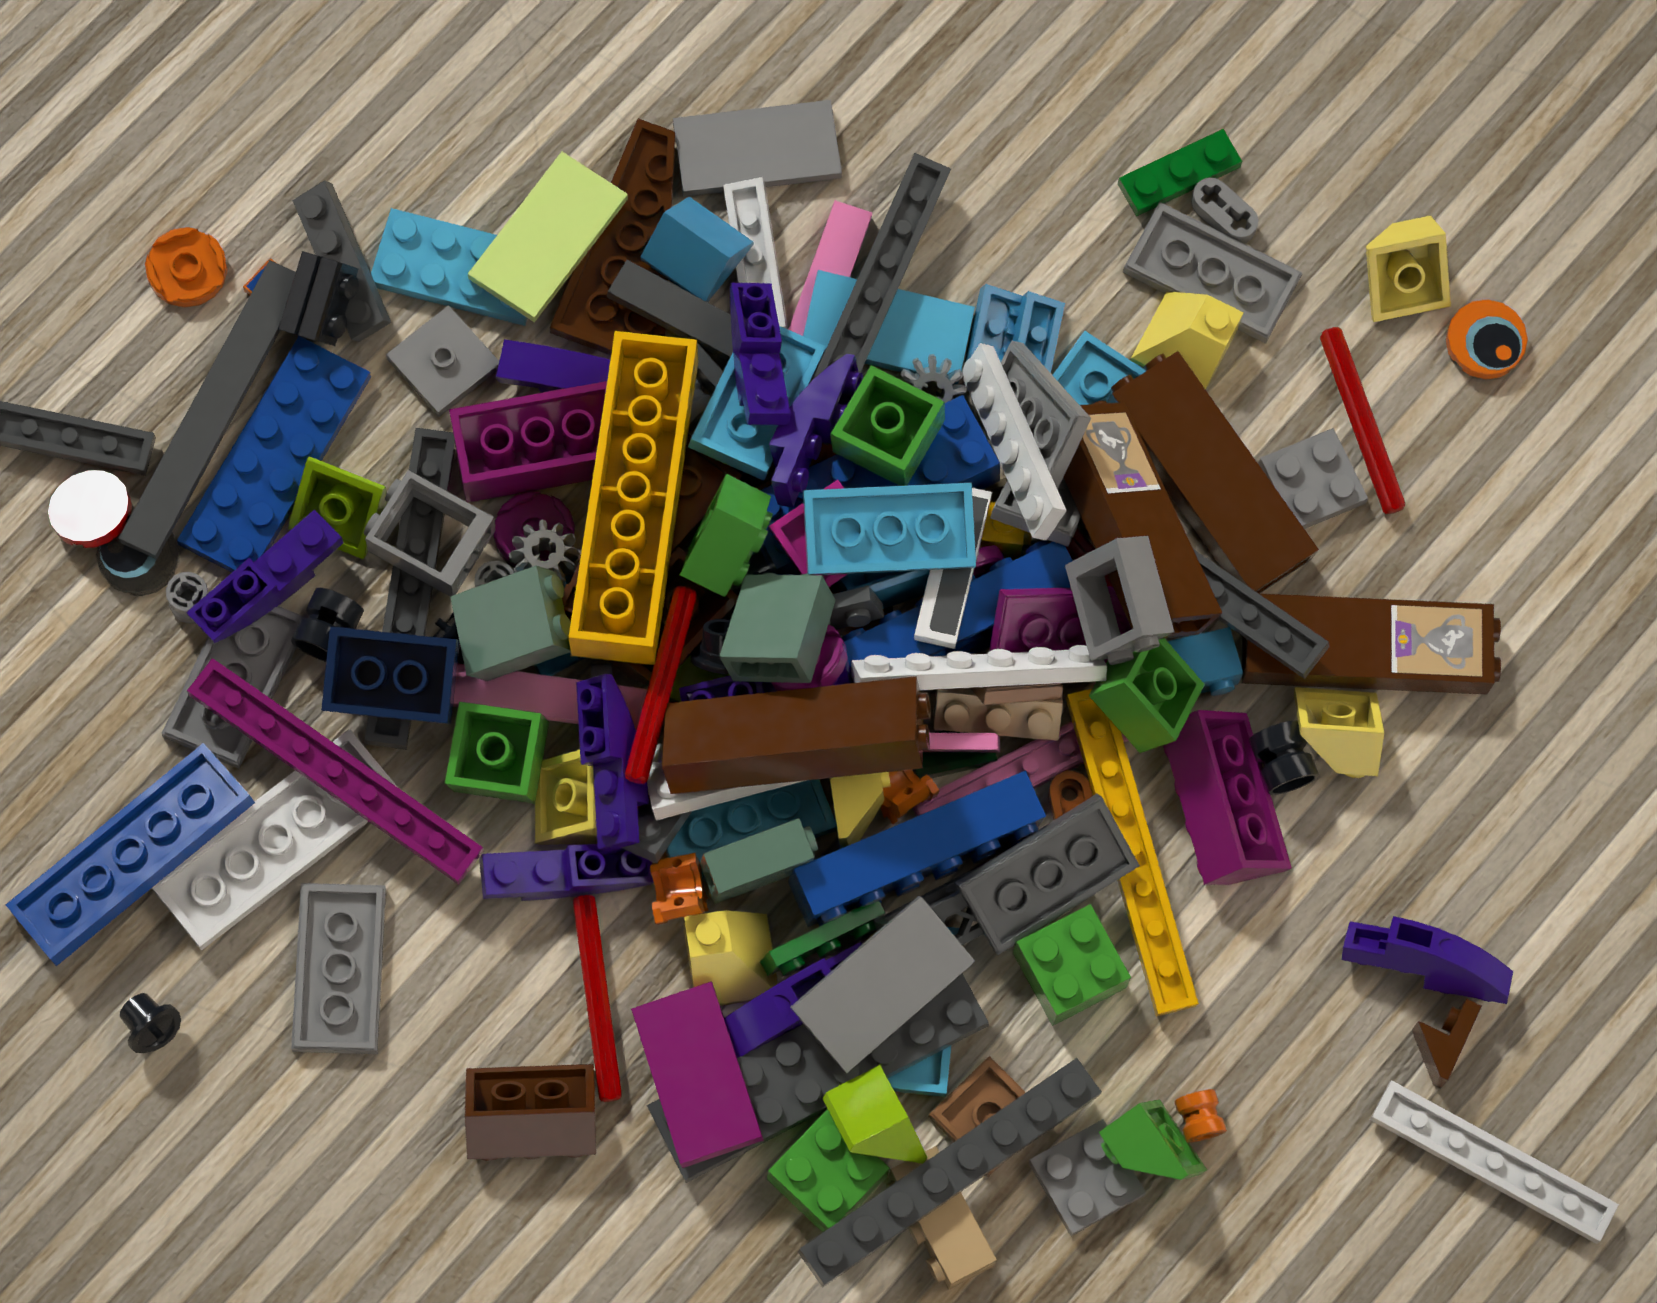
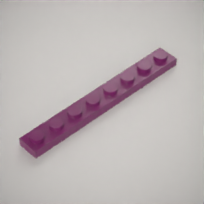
(335, 771)

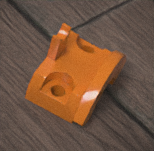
(906, 792)
(678, 888)

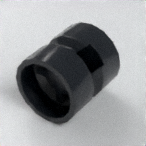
(328, 606)
(1283, 756)

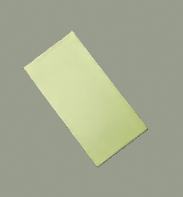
(547, 236)

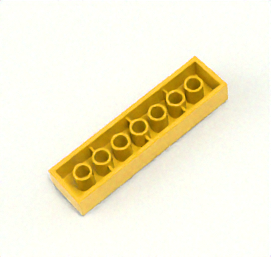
(634, 498)

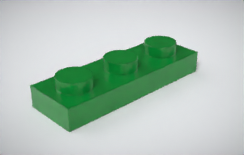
(1179, 172)
(822, 940)

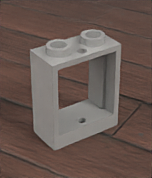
(400, 494)
(1142, 594)

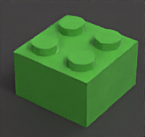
(888, 426)
(727, 536)
(1149, 696)
(497, 752)
(1071, 965)
(824, 1176)

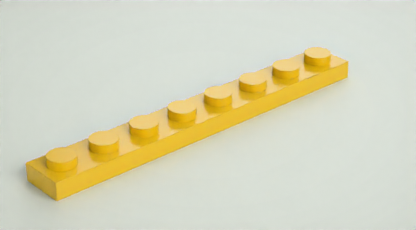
(1143, 887)

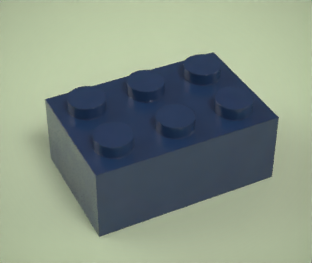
(390, 675)

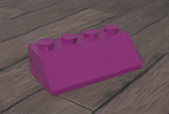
(528, 441)
(1226, 799)

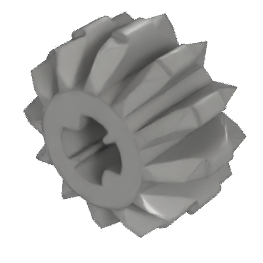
(939, 375)
(559, 547)

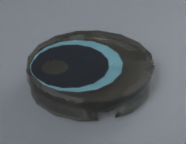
(135, 571)

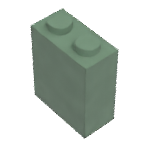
(511, 623)
(777, 628)
(757, 860)

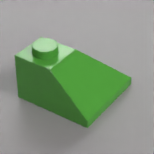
(1150, 1143)

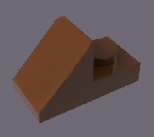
(1442, 1050)

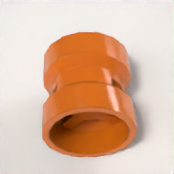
(1200, 1115)

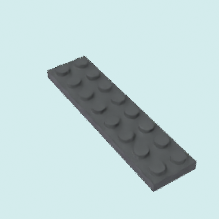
(795, 1071)

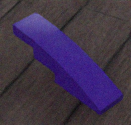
(548, 367)

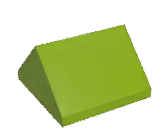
(341, 500)
(873, 1118)

